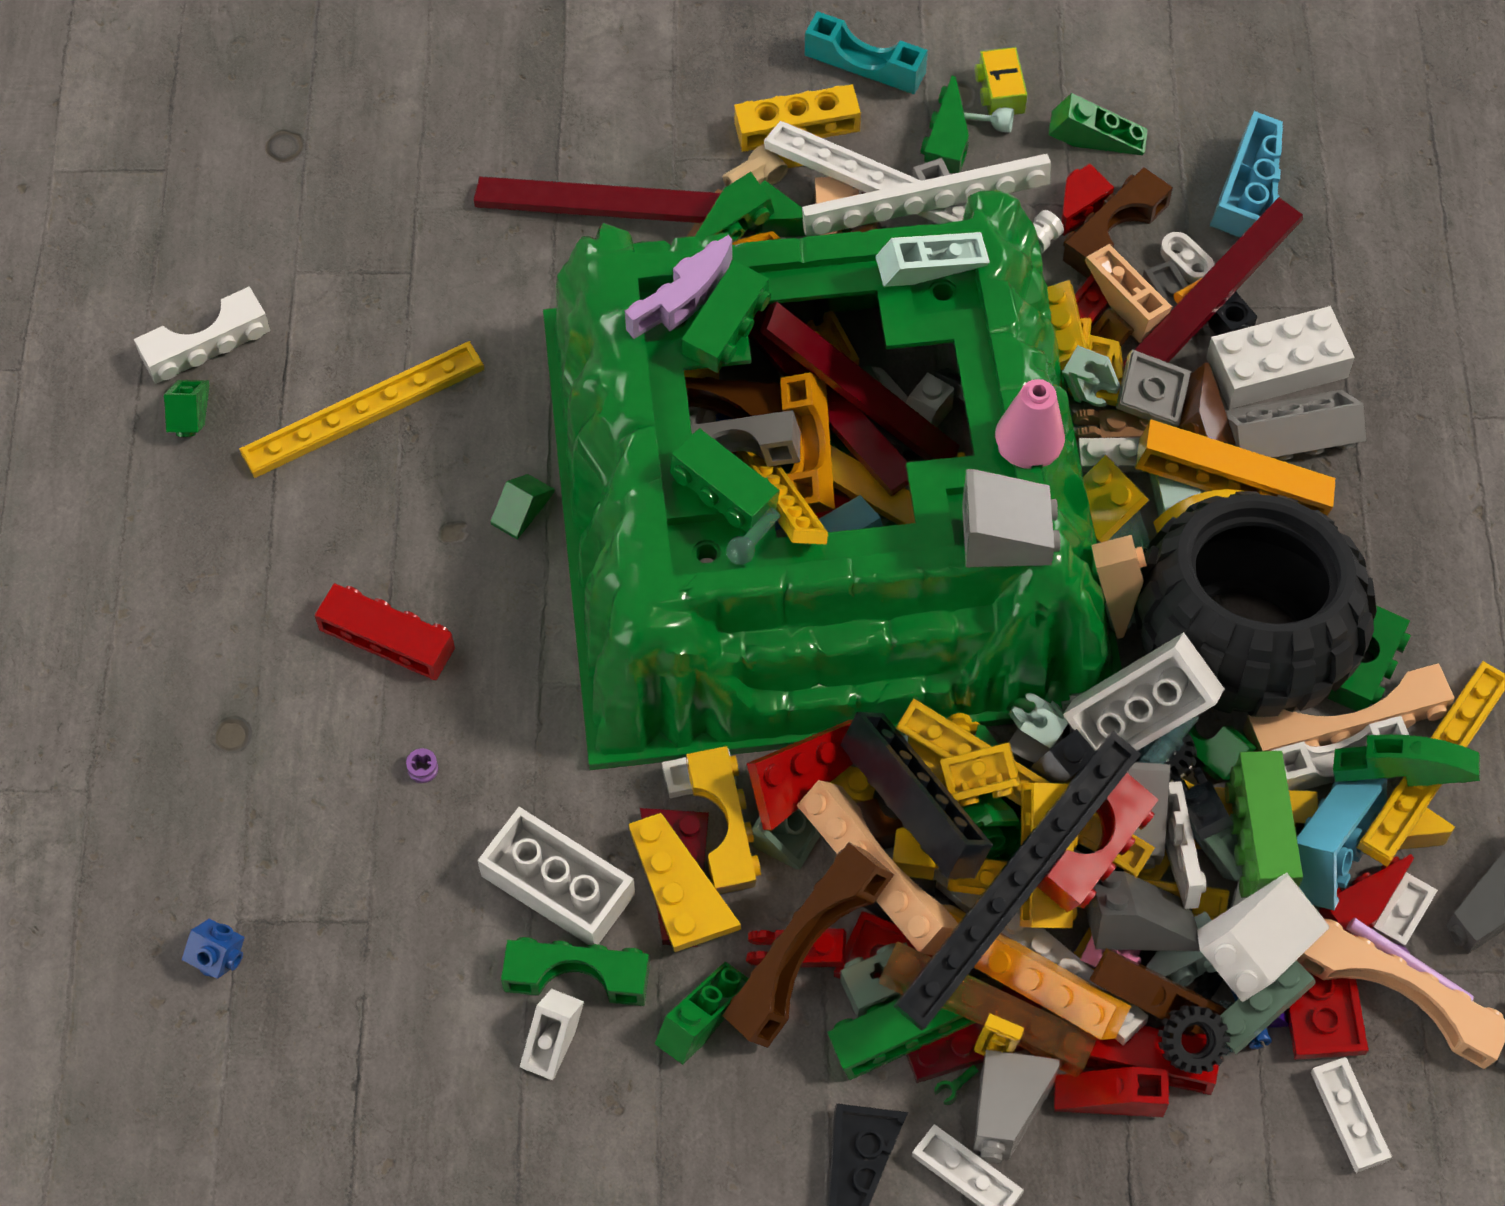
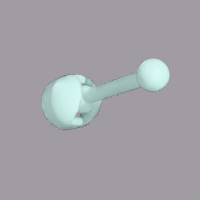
(1000, 119)

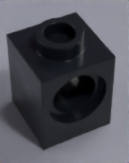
(1233, 309)

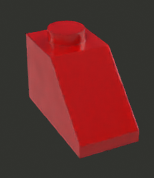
(1083, 194)

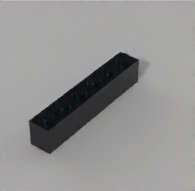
(916, 796)

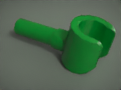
(955, 1085)

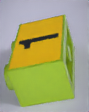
(1001, 80)

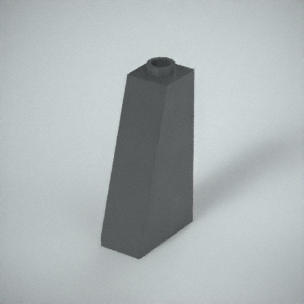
(1482, 911)

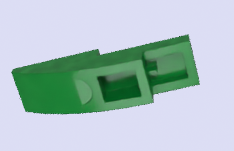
(1418, 758)

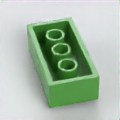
(1262, 821)

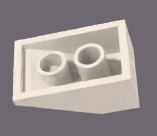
(1261, 936)

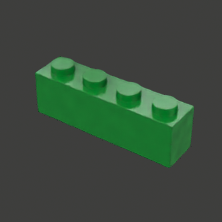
(886, 1036)

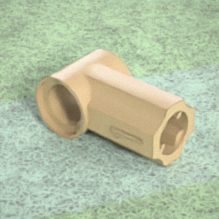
(763, 165)

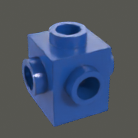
(213, 948)

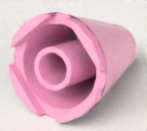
(1031, 427)

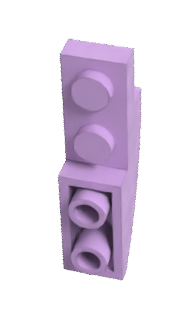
(692, 286)

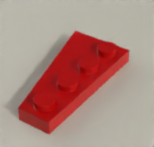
(789, 773)

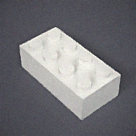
(1280, 357)
(1147, 696)
(556, 877)

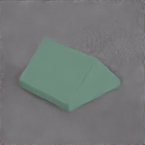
(789, 841)

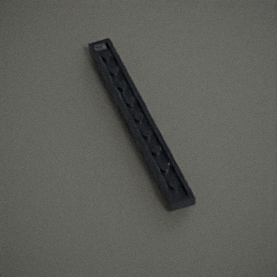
(1016, 881)

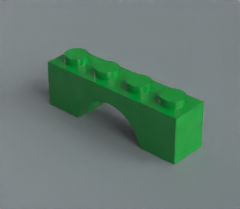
(533, 965)

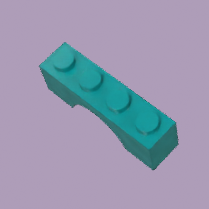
(833, 43)

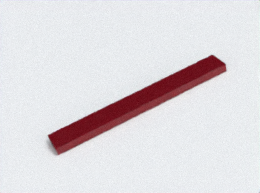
(594, 199)
(1221, 282)
(856, 384)
(844, 419)

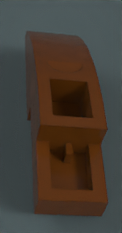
(1147, 988)

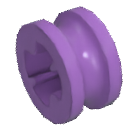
(421, 775)

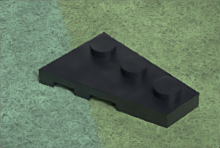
(860, 1152)

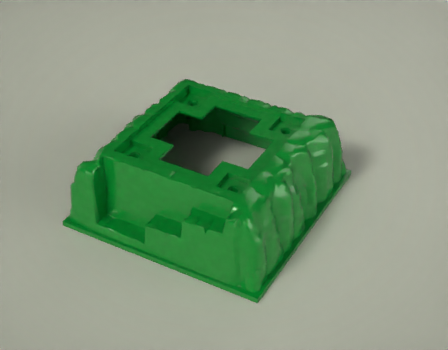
(804, 632)

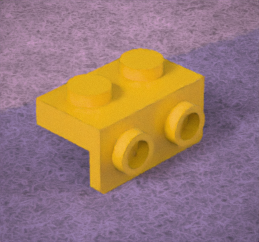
(981, 773)

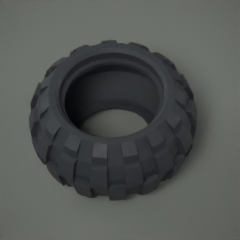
(1274, 553)

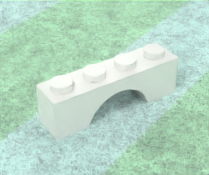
(172, 353)
(1313, 766)

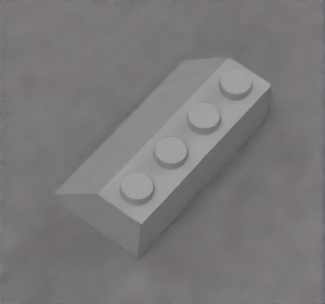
(1299, 425)

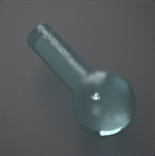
(741, 549)

